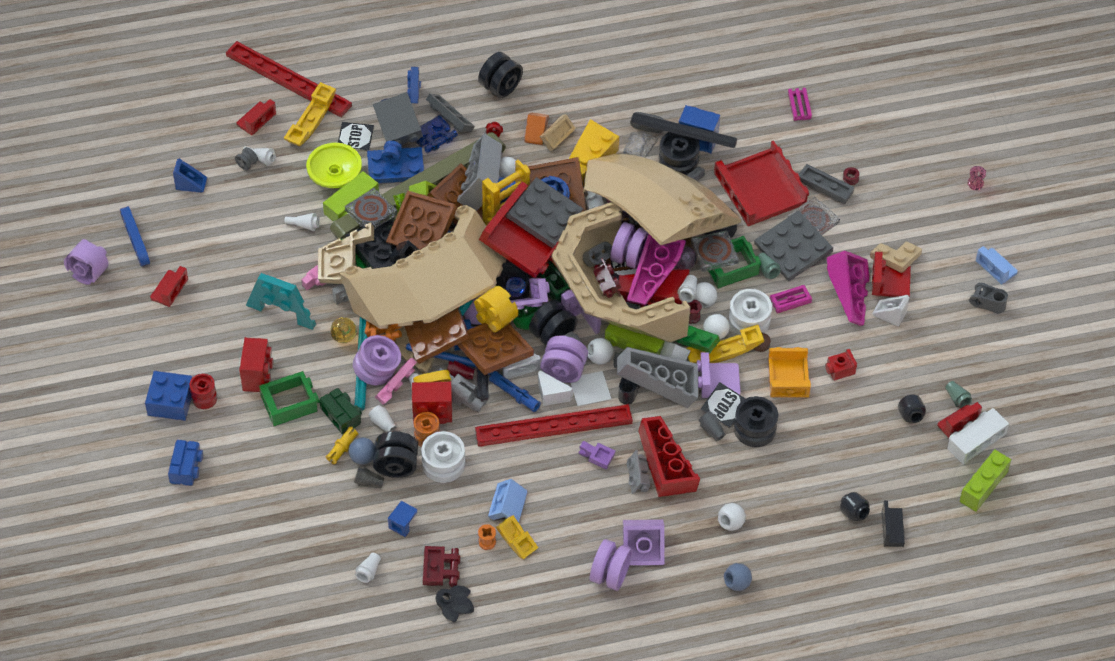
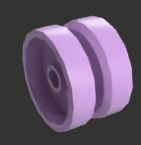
(629, 245)
(564, 359)
(376, 360)
(611, 564)

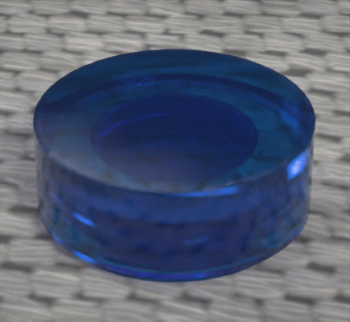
(515, 286)

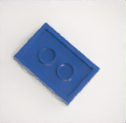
(408, 166)

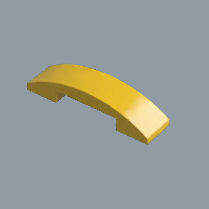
(312, 116)
(731, 347)

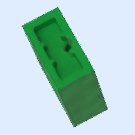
(752, 269)
(294, 411)

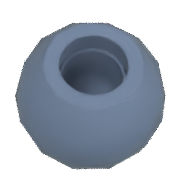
(362, 451)
(738, 577)

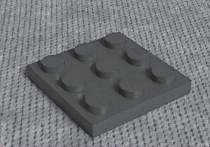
(543, 212)
(794, 245)

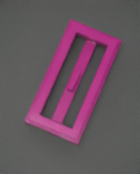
(797, 93)
(792, 300)

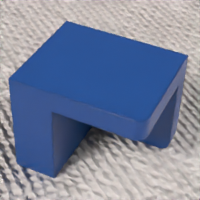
(401, 517)

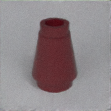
(458, 368)

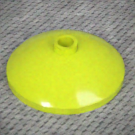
(333, 165)

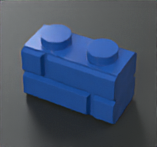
(184, 462)

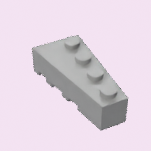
(483, 164)
(661, 374)

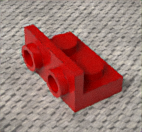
(958, 419)

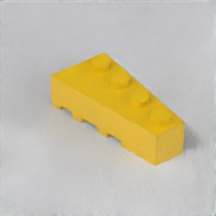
(594, 143)

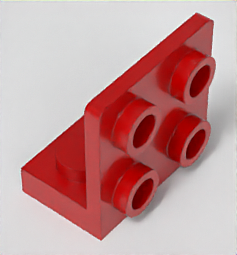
(887, 280)

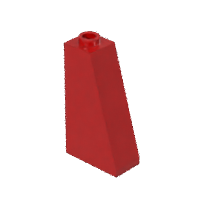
(667, 289)

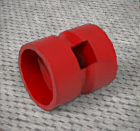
(203, 391)

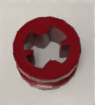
(854, 172)

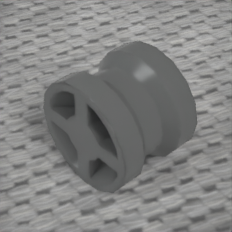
(246, 158)

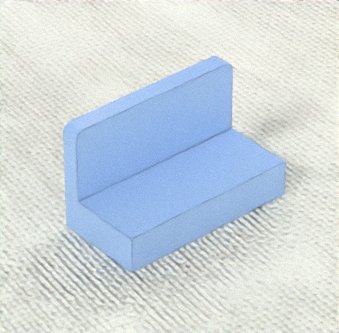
(995, 264)
(507, 500)

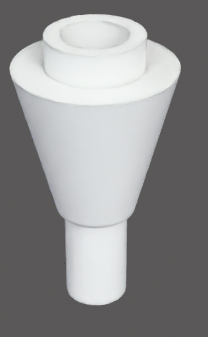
(265, 155)
(307, 221)

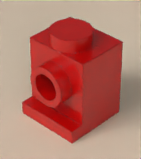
(841, 365)

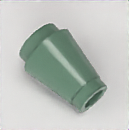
(768, 266)
(958, 394)

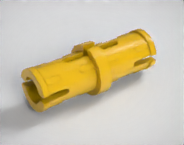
(342, 445)

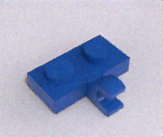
(413, 83)

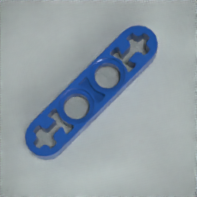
(134, 236)

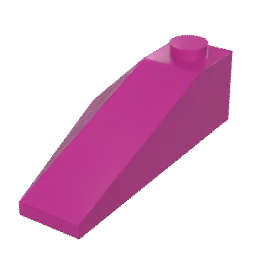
(653, 268)
(849, 277)

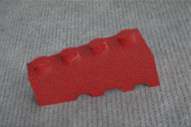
(667, 464)

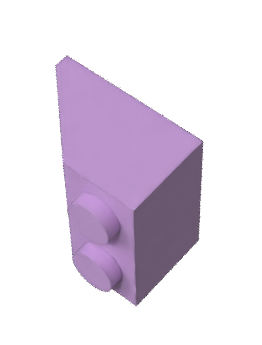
(646, 541)

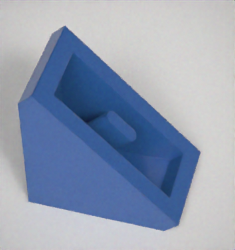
(188, 178)

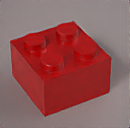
(255, 364)
(433, 398)

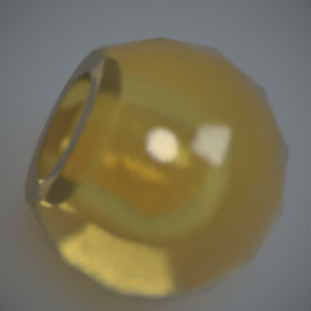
(343, 330)

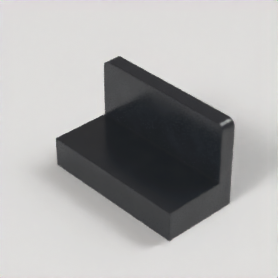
(892, 526)

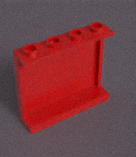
(762, 185)
(515, 242)

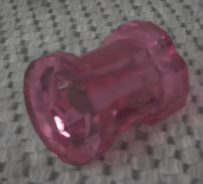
(979, 179)

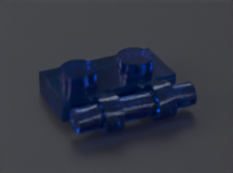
(434, 129)

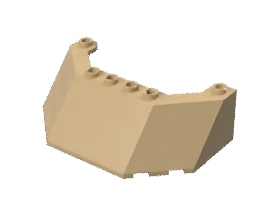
(587, 229)
(428, 280)

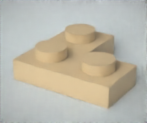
(900, 258)

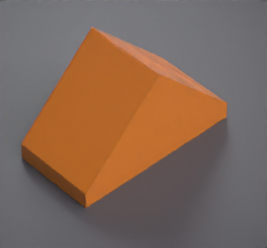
(535, 127)

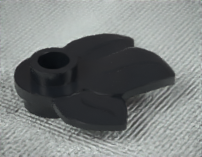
(457, 603)

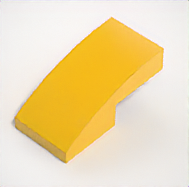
(516, 538)

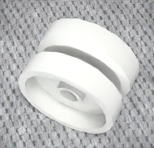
(749, 309)
(443, 457)

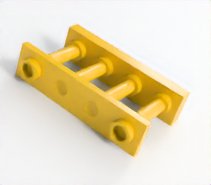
(491, 191)

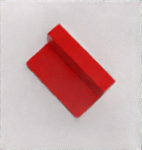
(257, 116)
(170, 286)

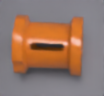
(487, 537)

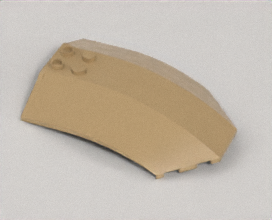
(658, 197)

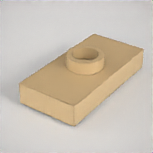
(557, 132)

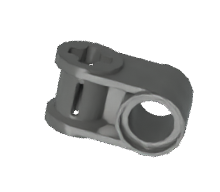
(990, 298)

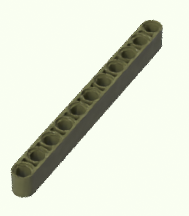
(433, 174)

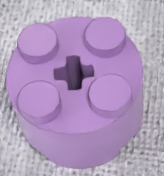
(86, 262)

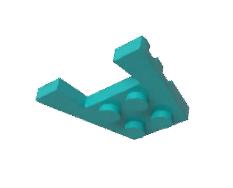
(281, 294)

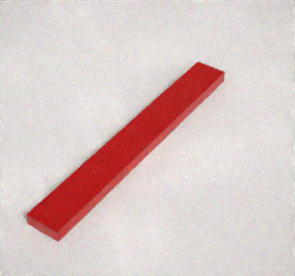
(283, 76)
(553, 425)

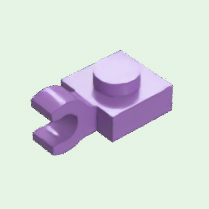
(599, 455)

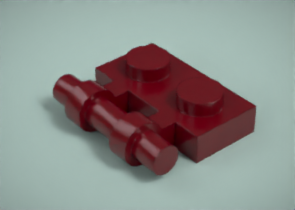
(434, 566)

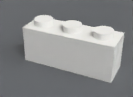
(977, 435)

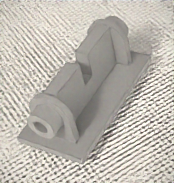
(637, 465)

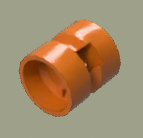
(424, 426)

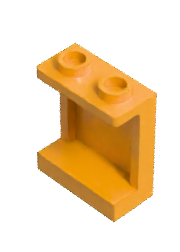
(788, 372)

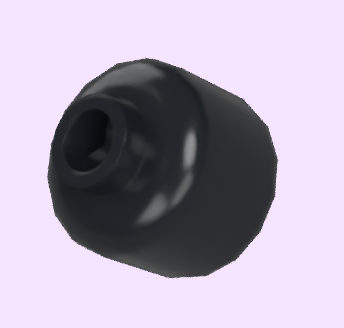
(912, 408)
(855, 506)

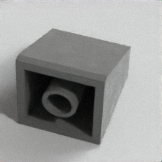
(398, 119)

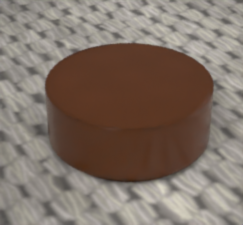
(765, 345)

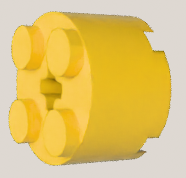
(495, 308)

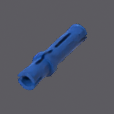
(520, 395)

